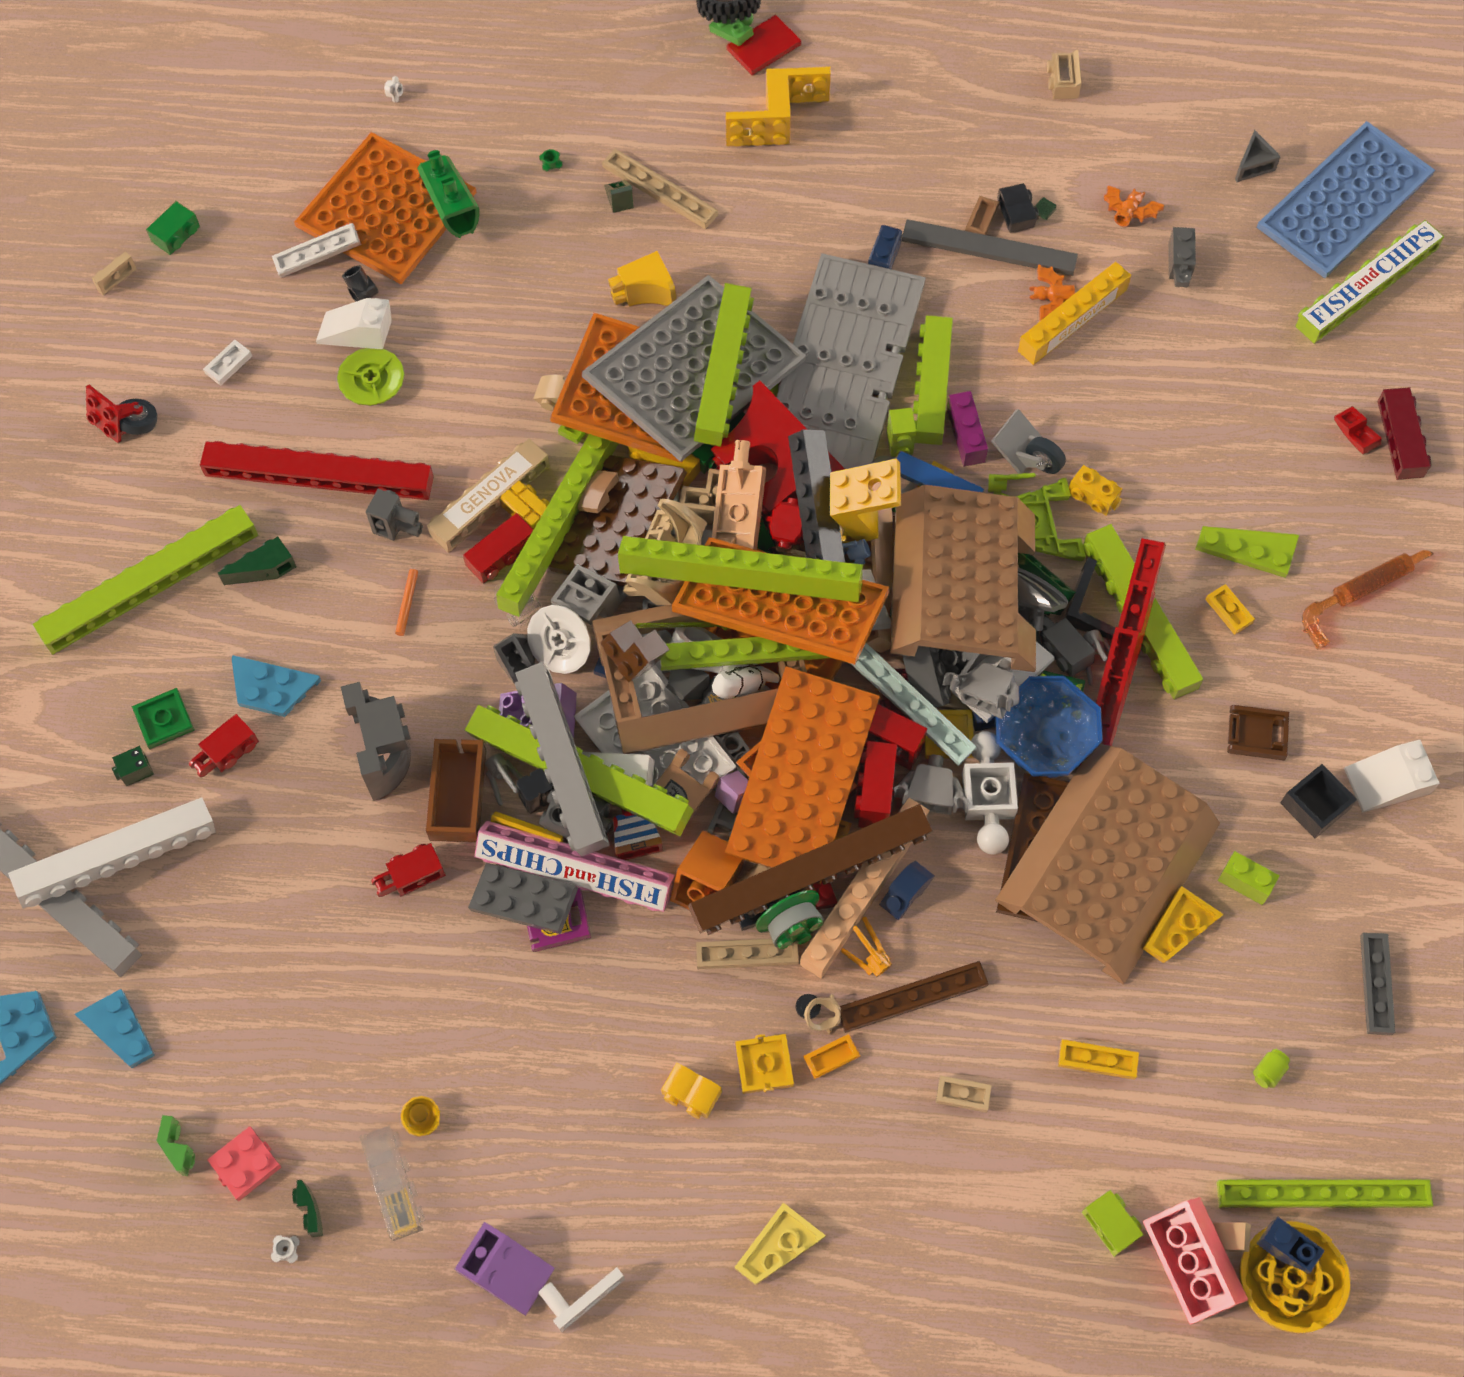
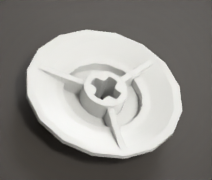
(548, 645)

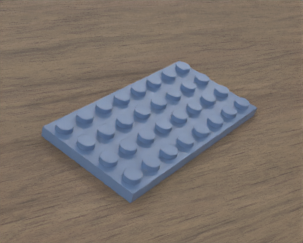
(1345, 199)

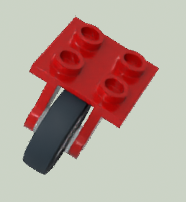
(129, 417)

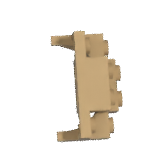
(687, 529)

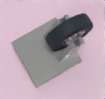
(1026, 447)

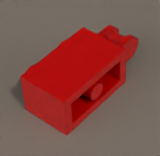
(224, 746)
(410, 871)

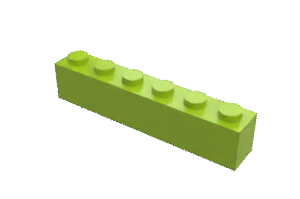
(933, 379)

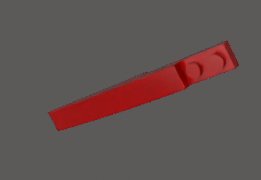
(1129, 637)

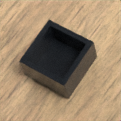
(1318, 801)

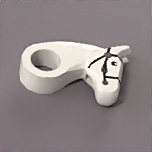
(731, 679)

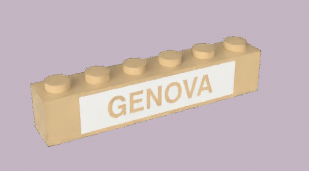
(483, 499)

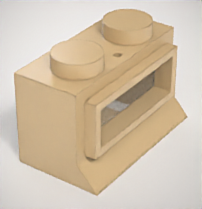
(1065, 75)

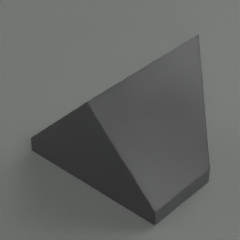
(1257, 159)
(514, 654)
(688, 683)

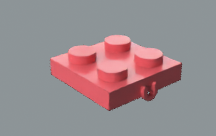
(244, 1163)

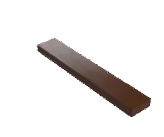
(912, 996)

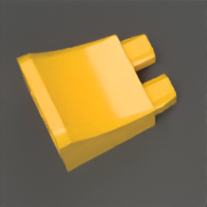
(643, 282)

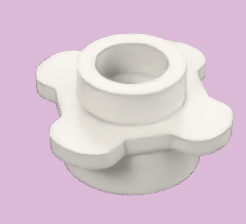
(393, 89)
(281, 1242)

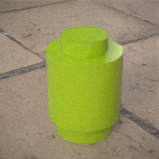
(1271, 1068)

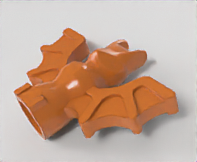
(1129, 208)
(1056, 292)

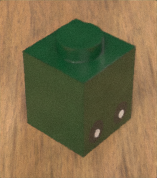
(132, 766)

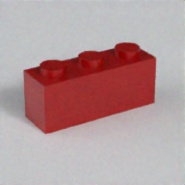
(498, 549)

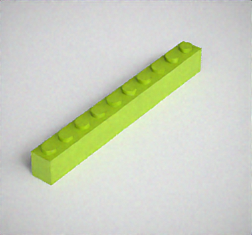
(552, 526)
(740, 568)
(145, 579)
(604, 781)

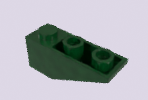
(262, 564)

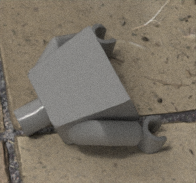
(987, 688)
(932, 787)

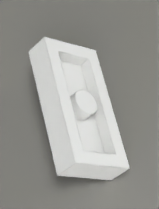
(227, 362)

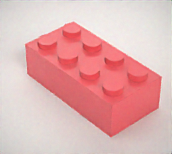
(1195, 1260)

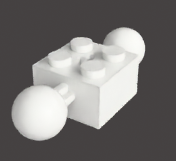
(992, 806)

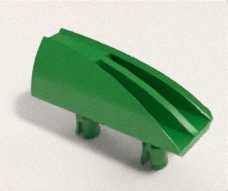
(449, 194)

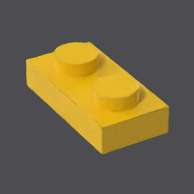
(1230, 609)

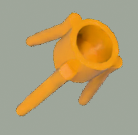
(878, 961)

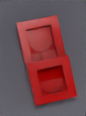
(1355, 428)

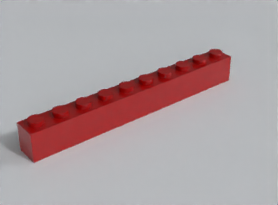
(316, 470)

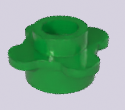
(553, 156)

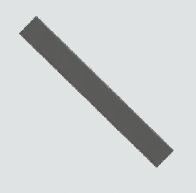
(989, 247)

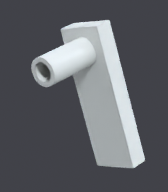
(568, 1314)

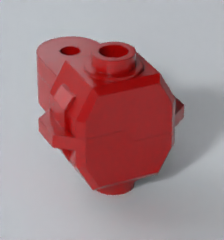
(786, 524)

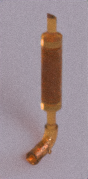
(1358, 588)

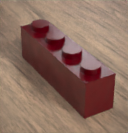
(1404, 433)

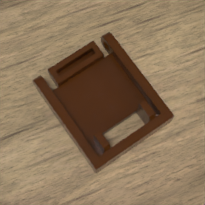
(1252, 732)

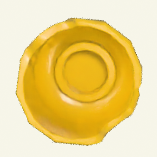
(420, 1116)

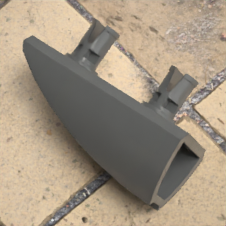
(1039, 597)

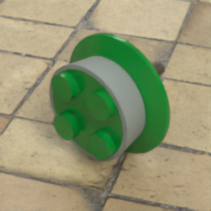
(791, 919)

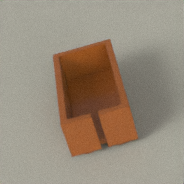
(456, 790)

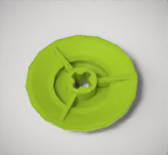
(366, 363)

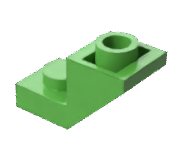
(179, 1155)

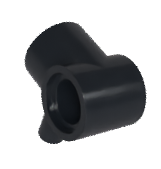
(359, 284)

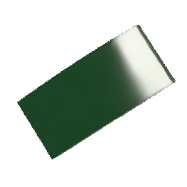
(306, 1202)

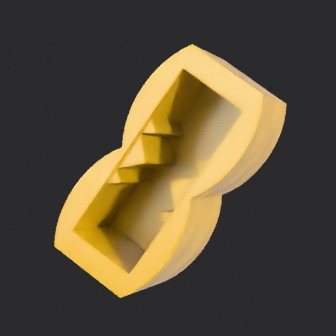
(691, 1091)

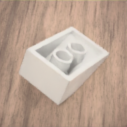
(357, 324)
(1392, 776)

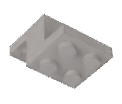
(589, 595)

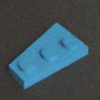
(118, 1028)

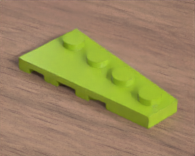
(1256, 549)

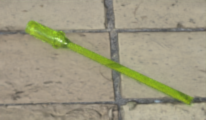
(678, 624)

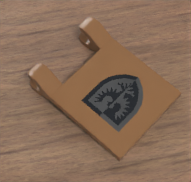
(681, 783)

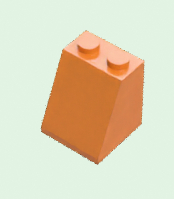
(705, 870)

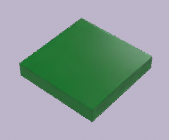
(163, 718)

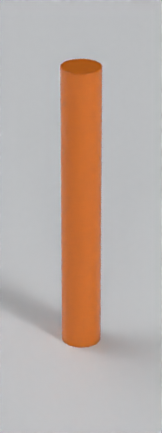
(406, 602)

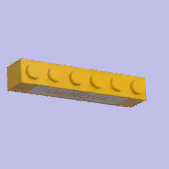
(1074, 313)

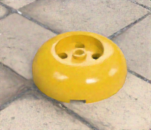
(1326, 1285)

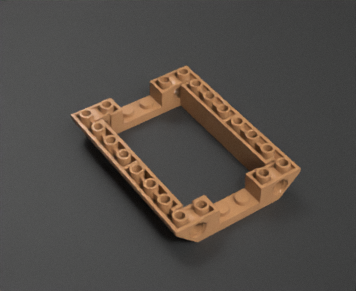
(681, 725)

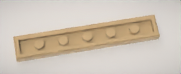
(660, 188)

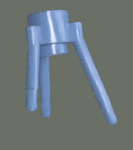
(857, 551)

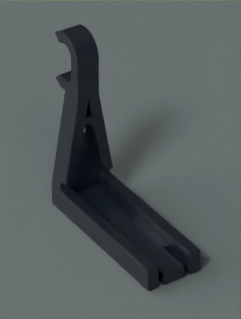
(1085, 621)

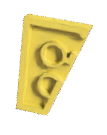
(778, 1244)

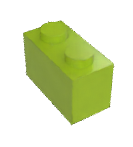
(901, 431)
(1248, 878)
(1113, 1222)

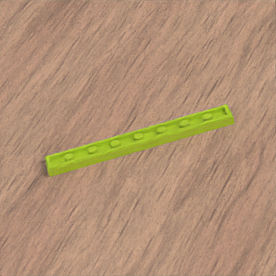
(1324, 1194)

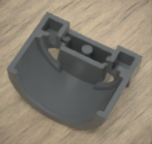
(382, 734)

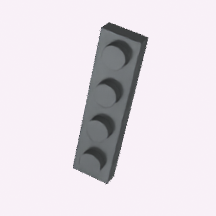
(1377, 984)

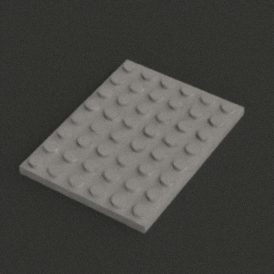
(663, 367)

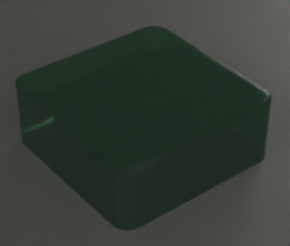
(1045, 208)

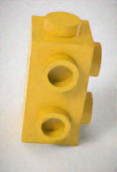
(1095, 490)

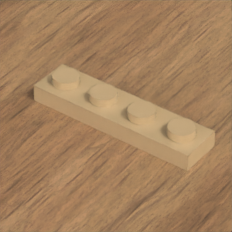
(744, 954)

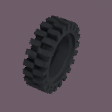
(727, 10)

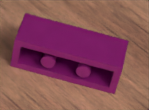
(967, 428)

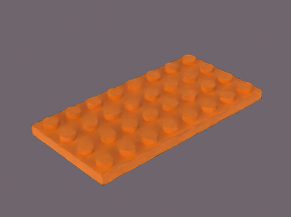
(805, 622)
(802, 769)

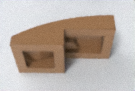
(596, 492)

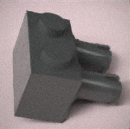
(389, 517)

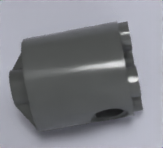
(551, 818)

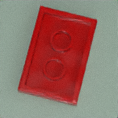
(767, 44)

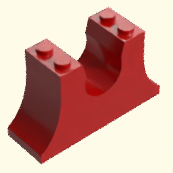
(767, 428)

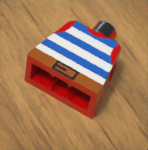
(635, 837)

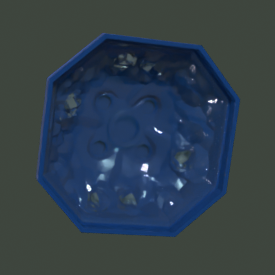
(1050, 727)

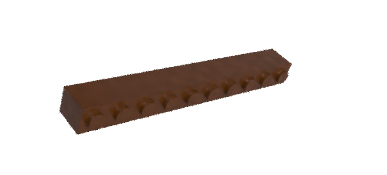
(810, 868)

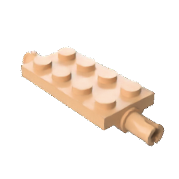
(739, 500)

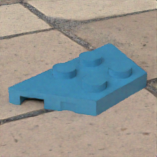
(269, 686)

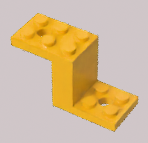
(782, 88)
(856, 504)

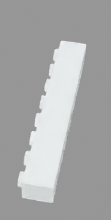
(111, 853)

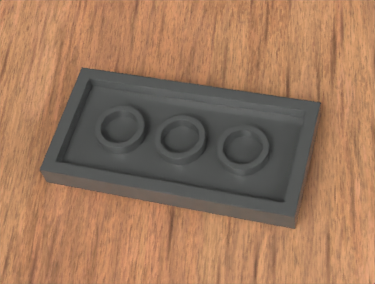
(523, 898)

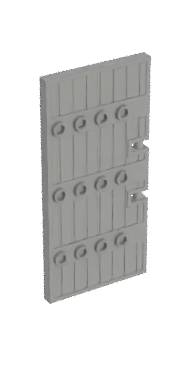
(844, 333)

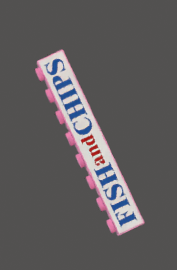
(590, 872)

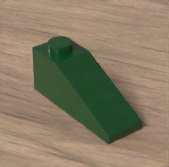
(1034, 566)

